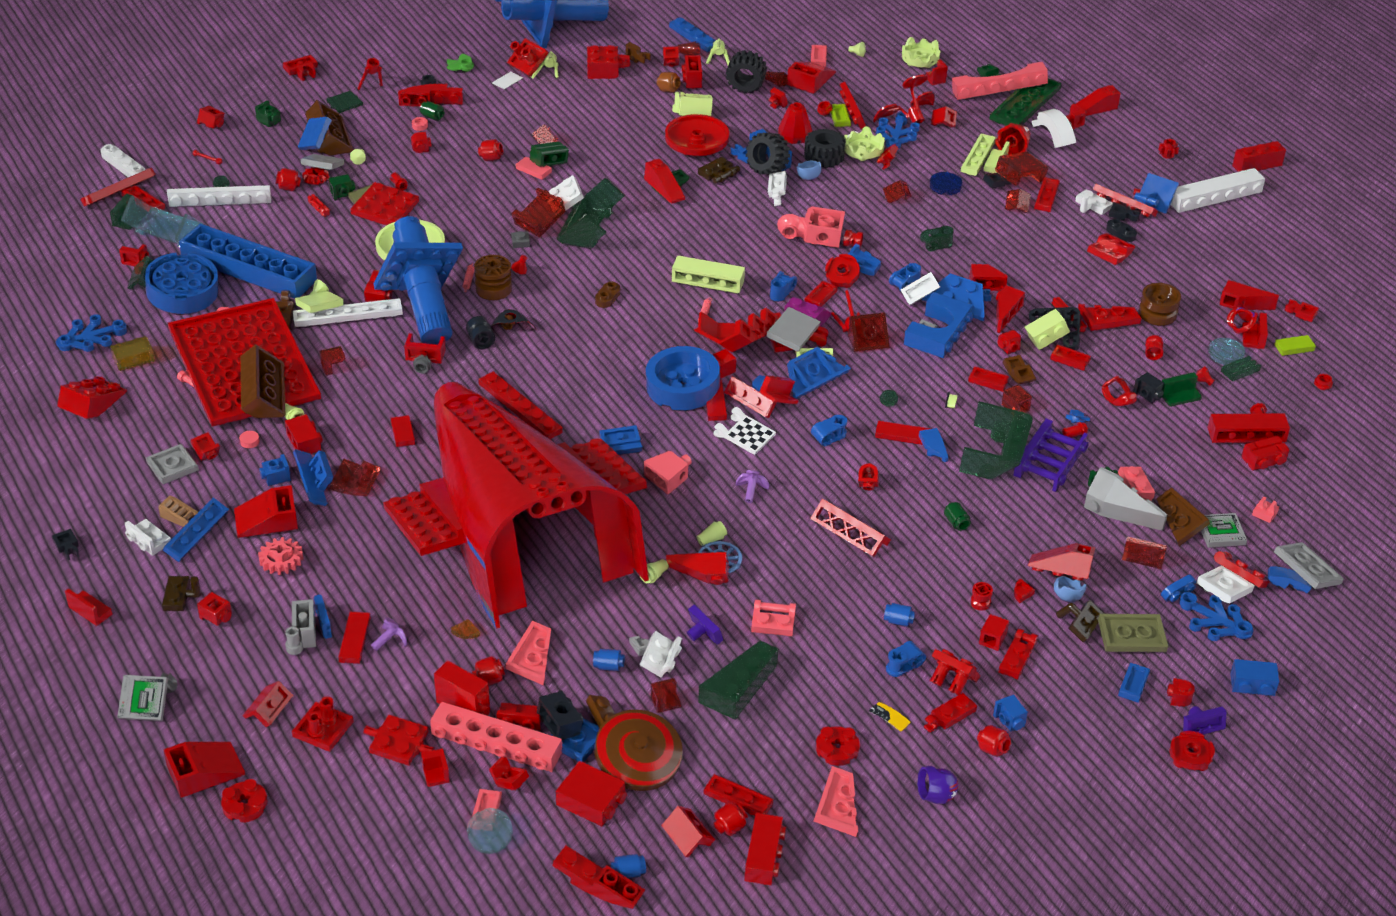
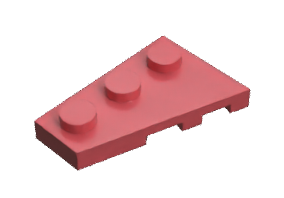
(531, 653)
(837, 803)

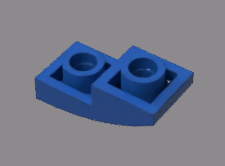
(1283, 577)

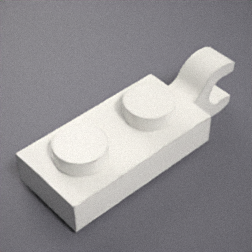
(777, 186)

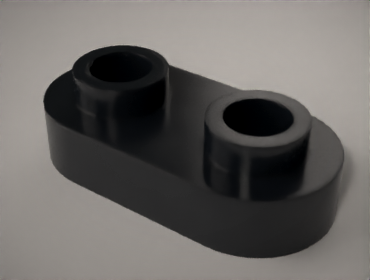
(1121, 230)

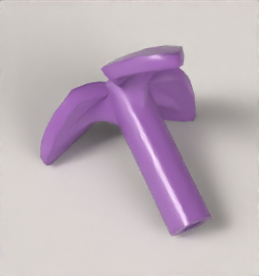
(752, 477)
(391, 628)

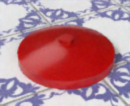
(697, 135)

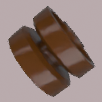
(1159, 304)

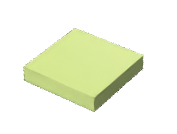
(319, 301)

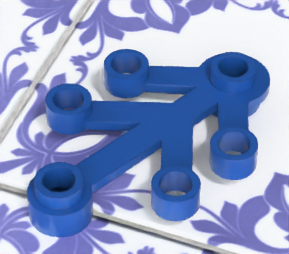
(900, 120)
(89, 335)
(1238, 627)

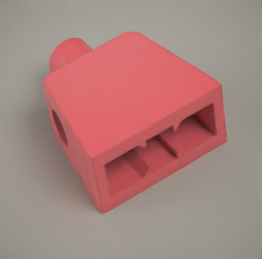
(667, 470)

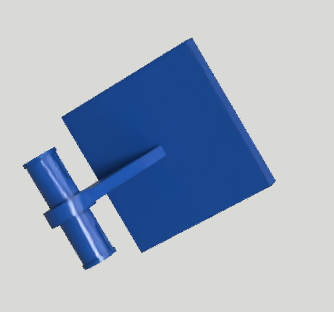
(1157, 192)

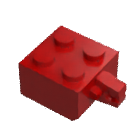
(605, 61)

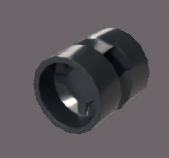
(480, 332)

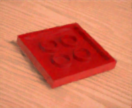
(384, 204)

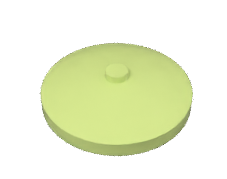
(385, 240)

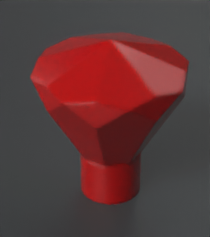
(520, 265)
(1204, 376)

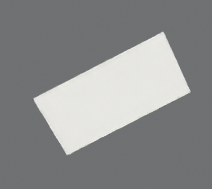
(507, 80)

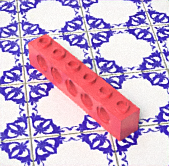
(496, 736)

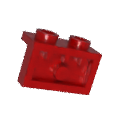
(520, 715)

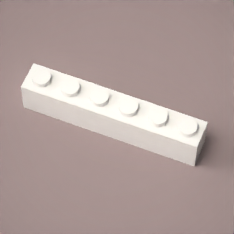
(1217, 190)

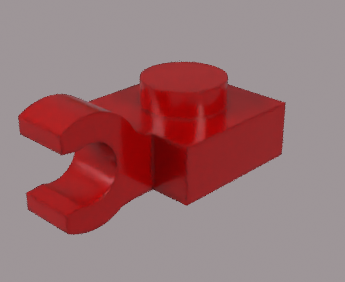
(887, 155)

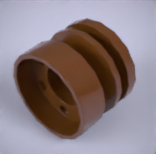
(493, 277)

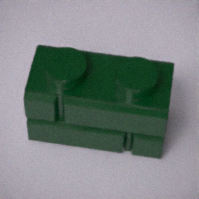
(549, 154)

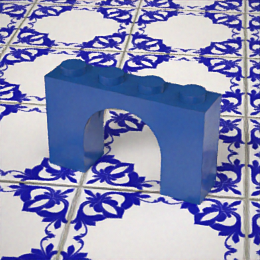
(939, 340)

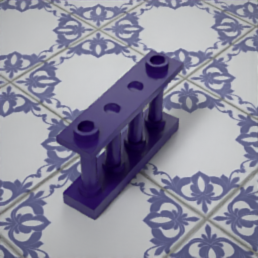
(1039, 443)

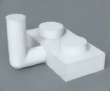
(1092, 201)

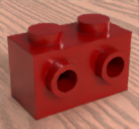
(692, 71)

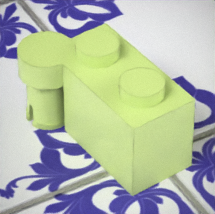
(692, 104)

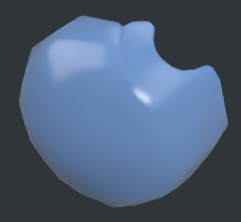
(809, 169)
(1069, 589)

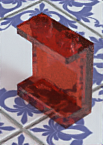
(1020, 165)
(540, 213)

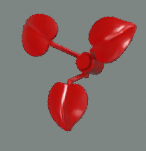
(914, 112)

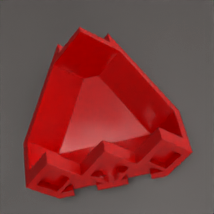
(738, 334)

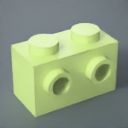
(1047, 329)

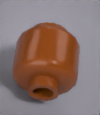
(668, 82)

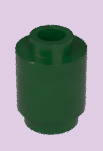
(432, 110)
(957, 516)

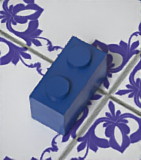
(1254, 677)

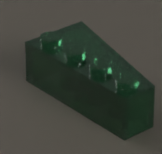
(739, 680)

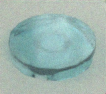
(1226, 350)
(489, 830)

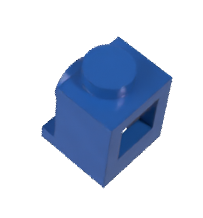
(275, 471)
(1010, 713)

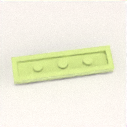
(978, 154)

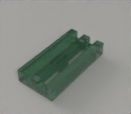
(1240, 367)

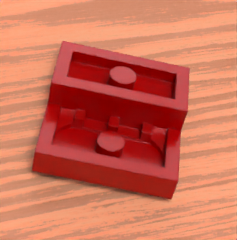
(1111, 248)

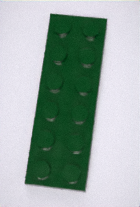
(1024, 103)

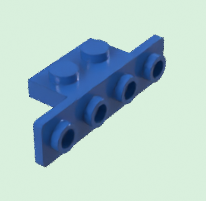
(315, 475)

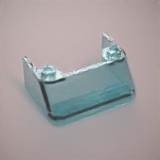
(157, 222)

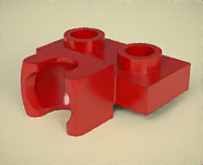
(302, 67)

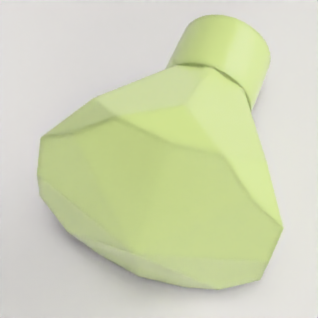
(858, 49)
(357, 156)
(319, 286)

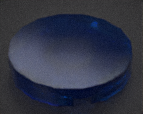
(946, 183)

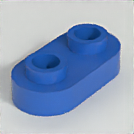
(1174, 590)

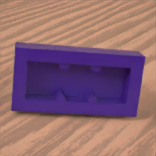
(702, 626)
(1205, 721)

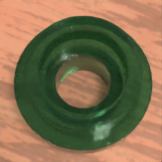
(221, 181)
(889, 398)

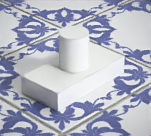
(920, 288)

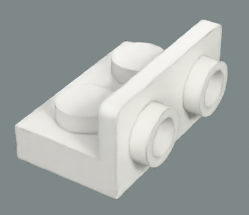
(147, 536)
(660, 654)

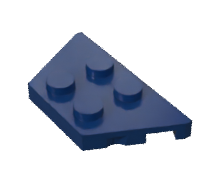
(963, 290)
(813, 371)

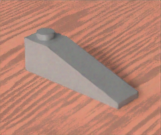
(1115, 500)

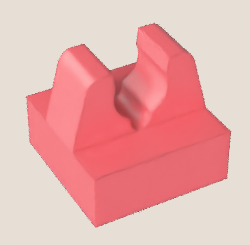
(1266, 510)

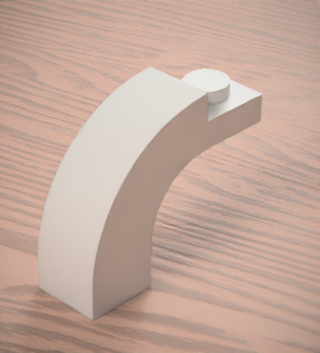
(1057, 125)

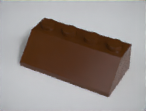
(337, 138)
(262, 384)

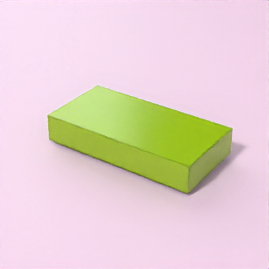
(840, 115)
(1294, 345)

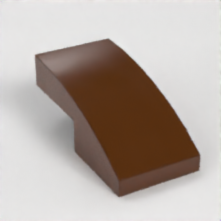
(1018, 370)

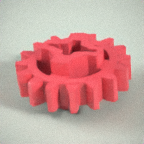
(280, 556)

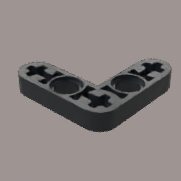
(1066, 313)

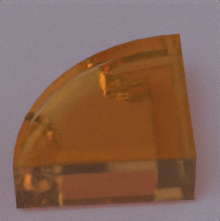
(465, 630)

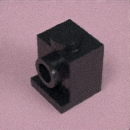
(1149, 387)

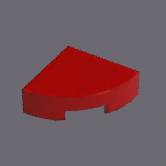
(1022, 591)

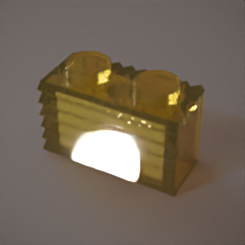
(132, 353)

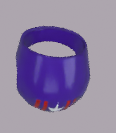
(942, 785)

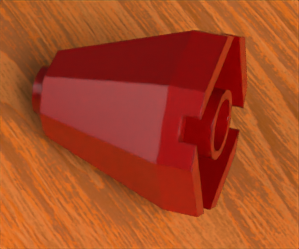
(795, 124)
(1017, 136)

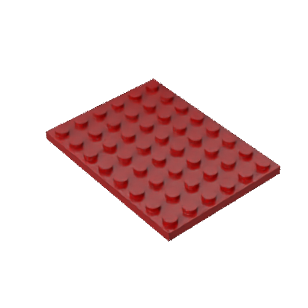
(213, 351)

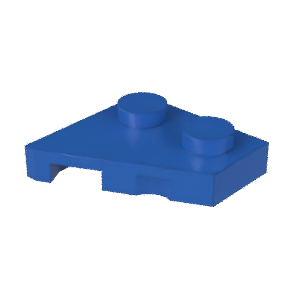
(868, 264)

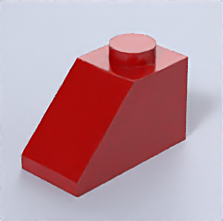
(988, 276)

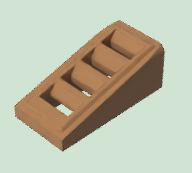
(171, 505)

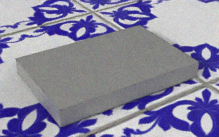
(793, 329)
(1308, 565)

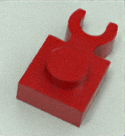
(1304, 311)

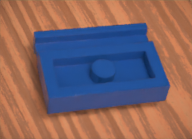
(622, 439)

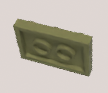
(1132, 633)

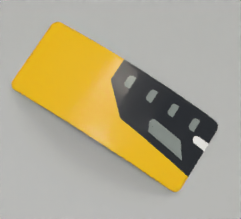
(890, 715)

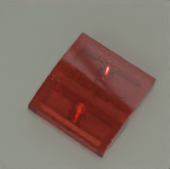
(355, 478)

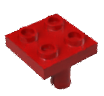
(526, 56)
(947, 661)
(322, 725)

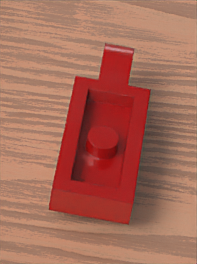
(950, 713)

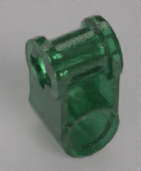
(938, 239)

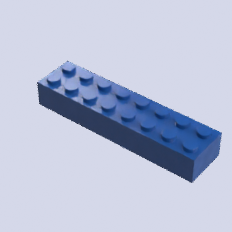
(250, 261)

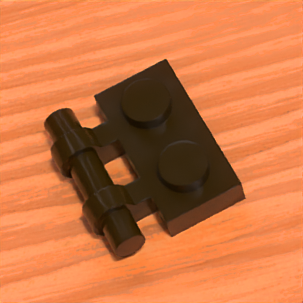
(718, 170)

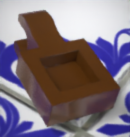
(636, 54)

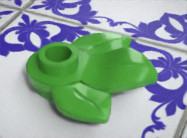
(464, 63)

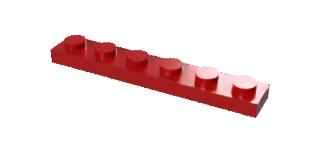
(520, 405)

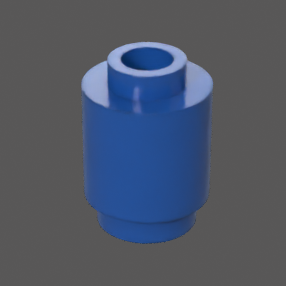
(899, 614)
(608, 659)
(629, 865)

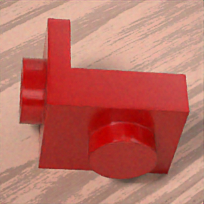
(671, 56)
(205, 446)
(508, 776)

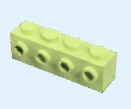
(708, 274)

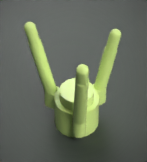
(718, 49)
(549, 61)

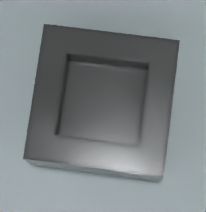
(520, 239)

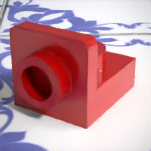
(133, 256)

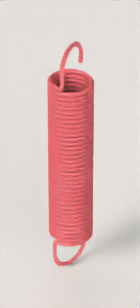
(468, 277)
(706, 306)

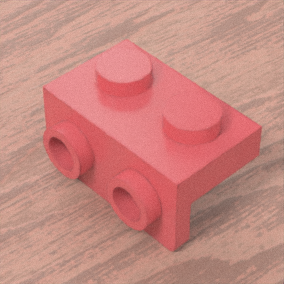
(1136, 478)

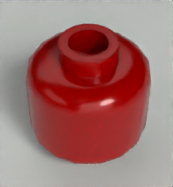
(490, 150)
(288, 179)
(489, 670)
(994, 740)
(730, 819)

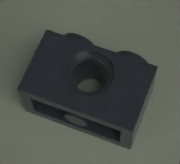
(560, 715)

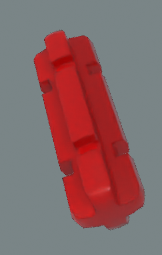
(318, 205)

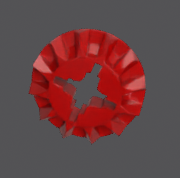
(310, 177)

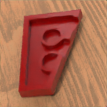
(1104, 318)

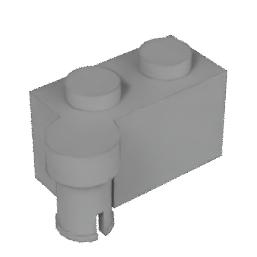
(303, 628)

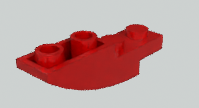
(431, 92)
(595, 880)

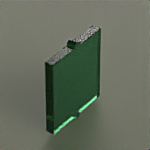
(344, 101)

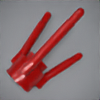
(371, 67)
(845, 327)

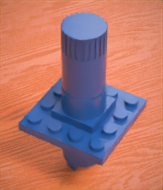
(540, 14)
(422, 271)

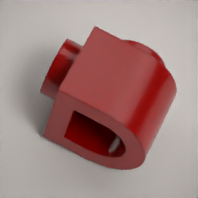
(420, 142)
(1009, 341)
(868, 477)
(1180, 692)

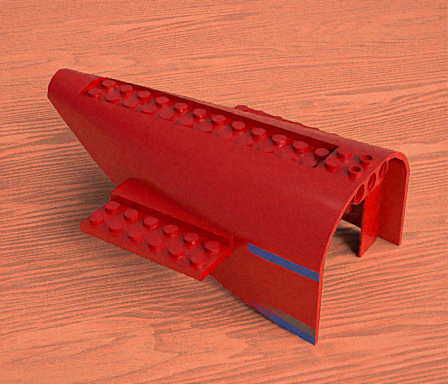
(499, 469)

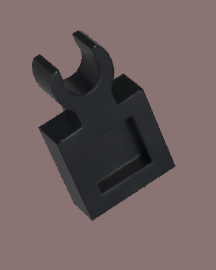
(995, 180)
(1122, 212)
(66, 542)

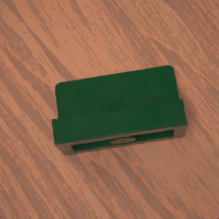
(1181, 389)

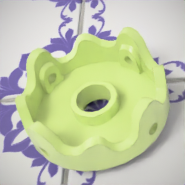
(921, 54)
(863, 146)

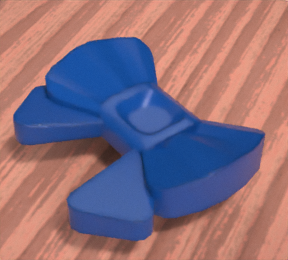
(1077, 416)

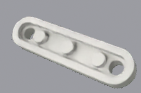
(121, 160)

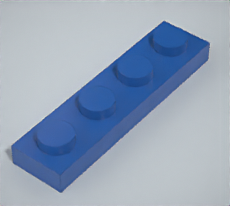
(692, 33)
(195, 529)

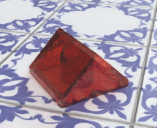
(868, 332)
(1144, 552)

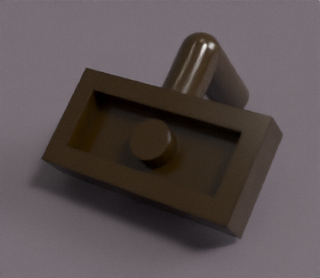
(178, 591)
(1084, 621)

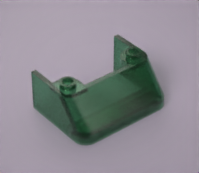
(583, 222)
(1006, 427)

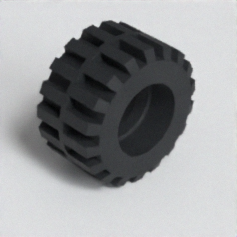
(742, 81)
(825, 147)
(757, 153)

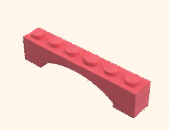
(1031, 75)

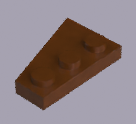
(1181, 516)

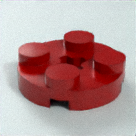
(842, 279)
(837, 735)
(1184, 758)
(244, 790)

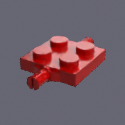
(398, 739)

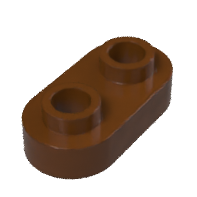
(607, 294)

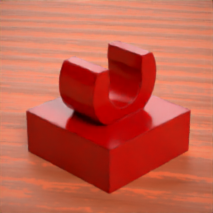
(777, 98)

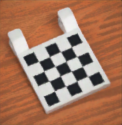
(746, 432)

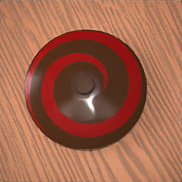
(638, 749)

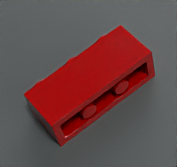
(1259, 156)
(764, 849)

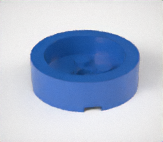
(181, 294)
(685, 364)

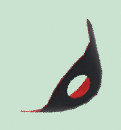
(519, 317)

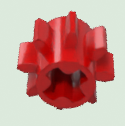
(1168, 148)

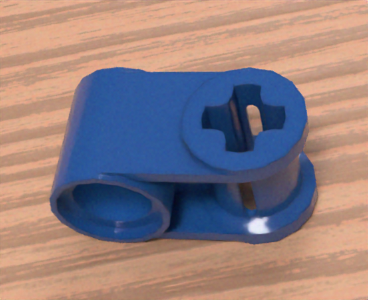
(905, 276)
(782, 286)
(830, 430)
(904, 659)

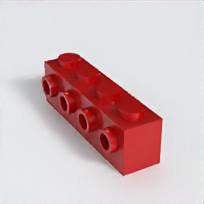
(1247, 427)

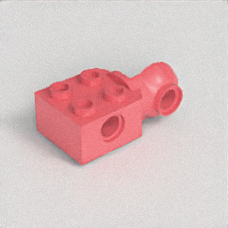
(818, 227)

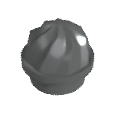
(422, 364)
(172, 682)

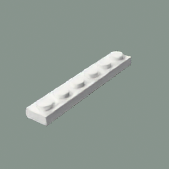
(219, 196)
(349, 313)

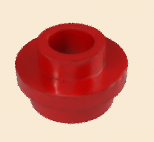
(824, 108)
(1323, 381)

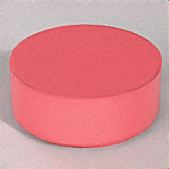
(419, 124)
(249, 439)

